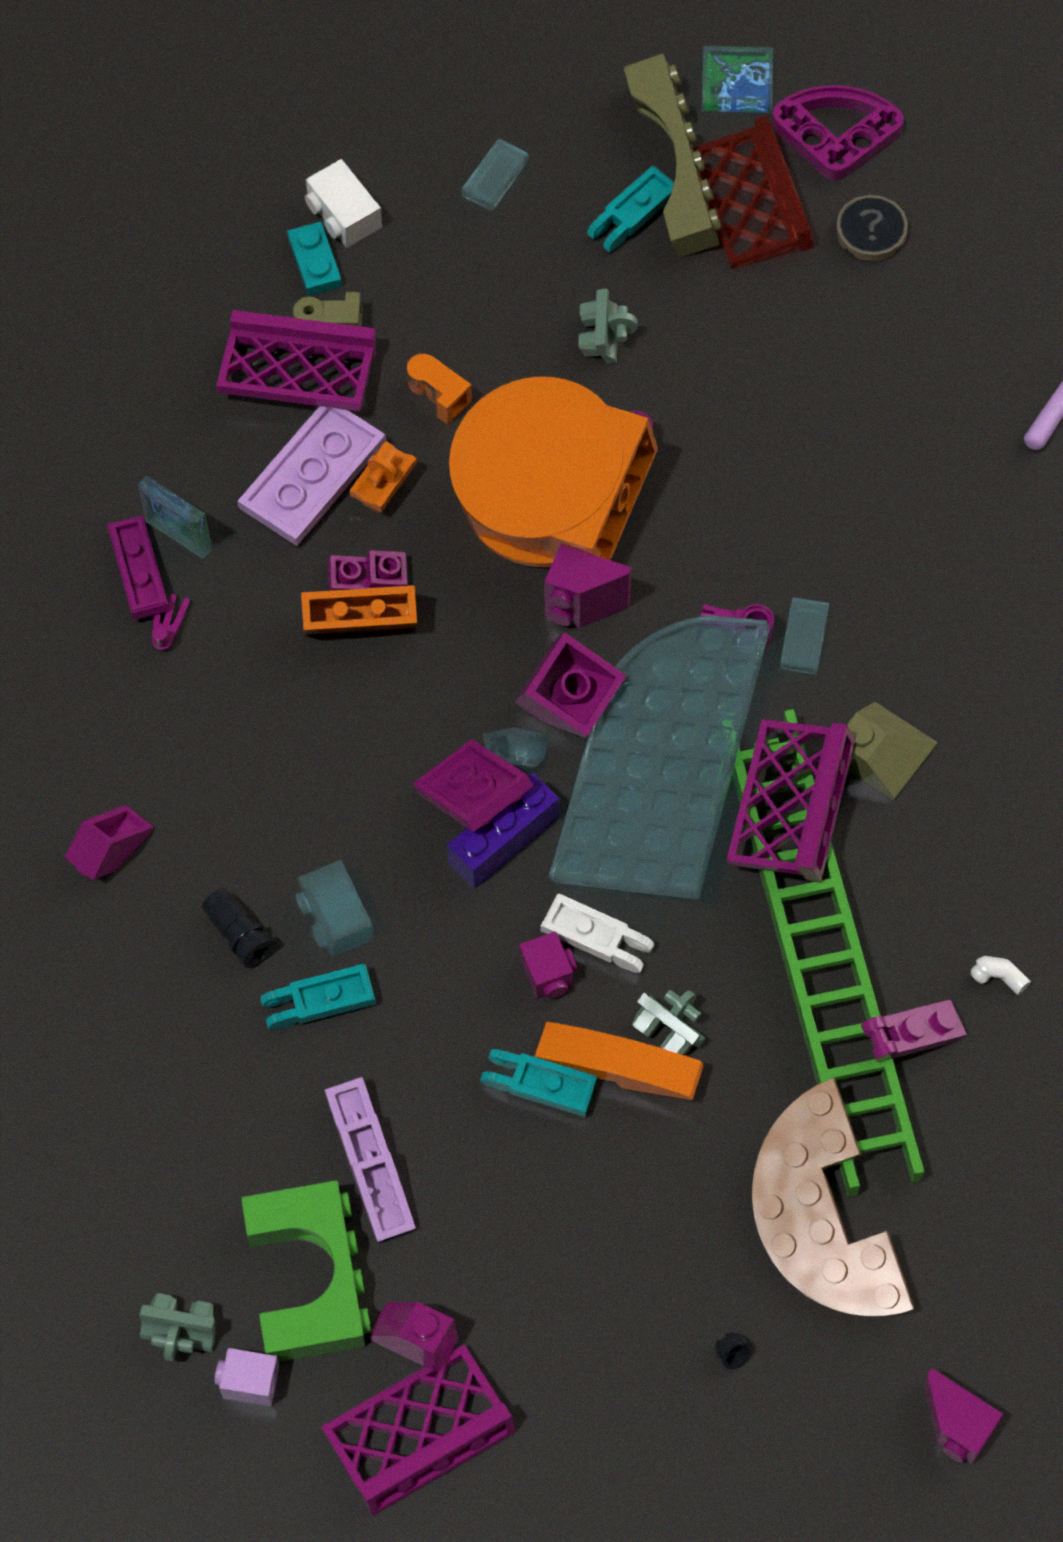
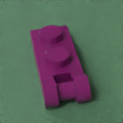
(913, 1030)

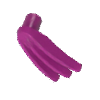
(164, 633)

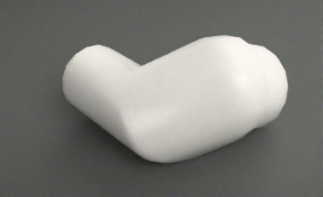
(1000, 968)

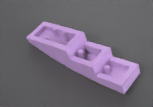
(369, 1159)

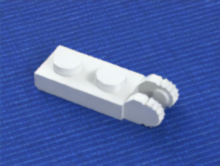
(595, 932)

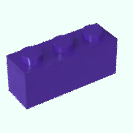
(486, 849)

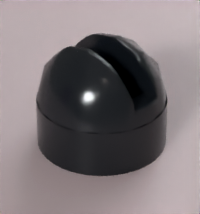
(735, 1358)

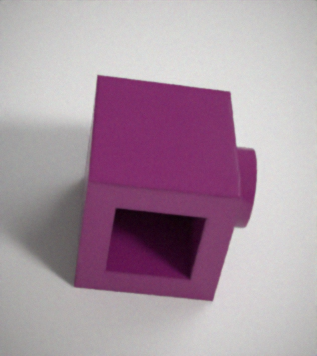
(547, 966)

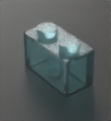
(335, 908)

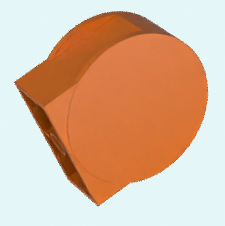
(549, 469)

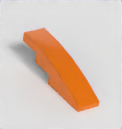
(621, 1060)

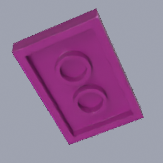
(473, 785)

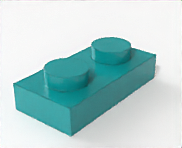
(314, 258)

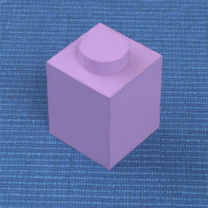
(247, 1377)

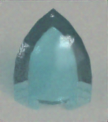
(517, 746)

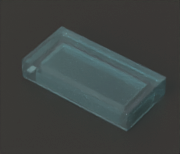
(495, 174)
(804, 636)

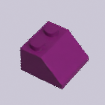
(585, 588)
(570, 687)

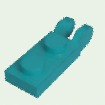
(633, 208)
(320, 997)
(542, 1081)

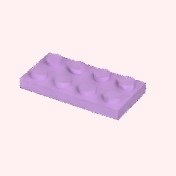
(311, 472)

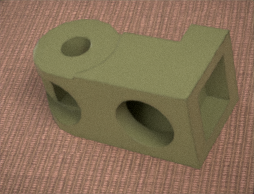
(340, 312)

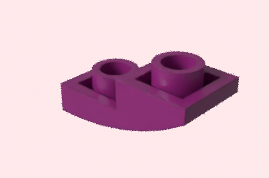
(374, 571)

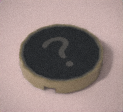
(871, 228)

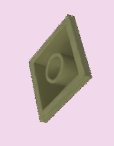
(886, 749)

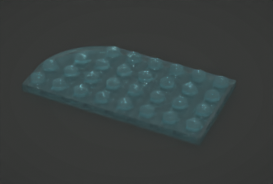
(662, 760)

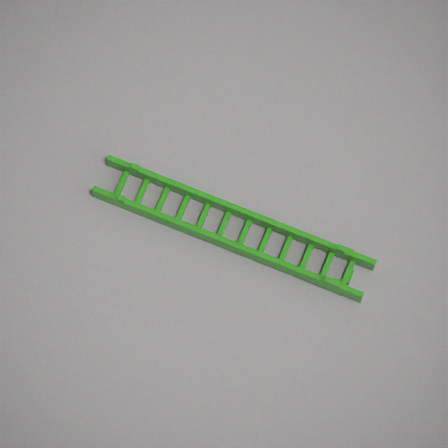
(852, 954)

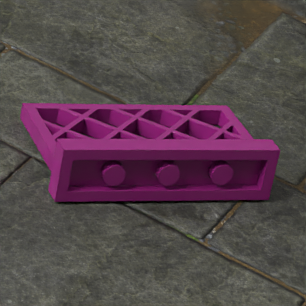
(302, 339)
(823, 795)
(435, 1458)

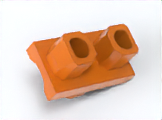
(382, 477)

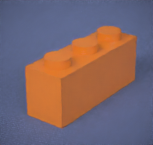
(358, 610)

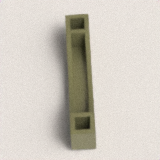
(687, 212)

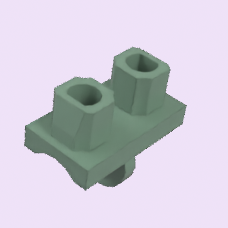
(610, 324)
(654, 1013)
(177, 1329)

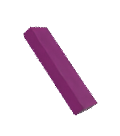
(138, 567)

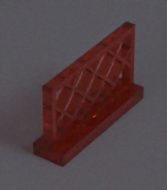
(781, 192)

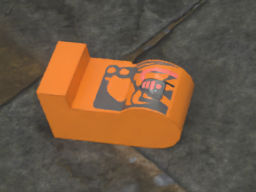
(440, 385)

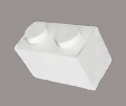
(343, 204)

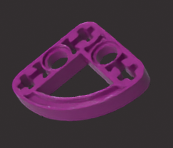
(830, 146)

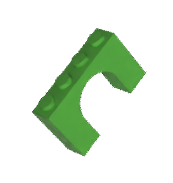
(334, 1319)

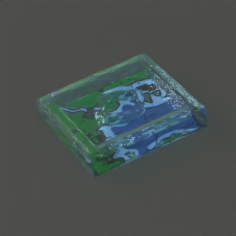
(737, 79)
(175, 517)

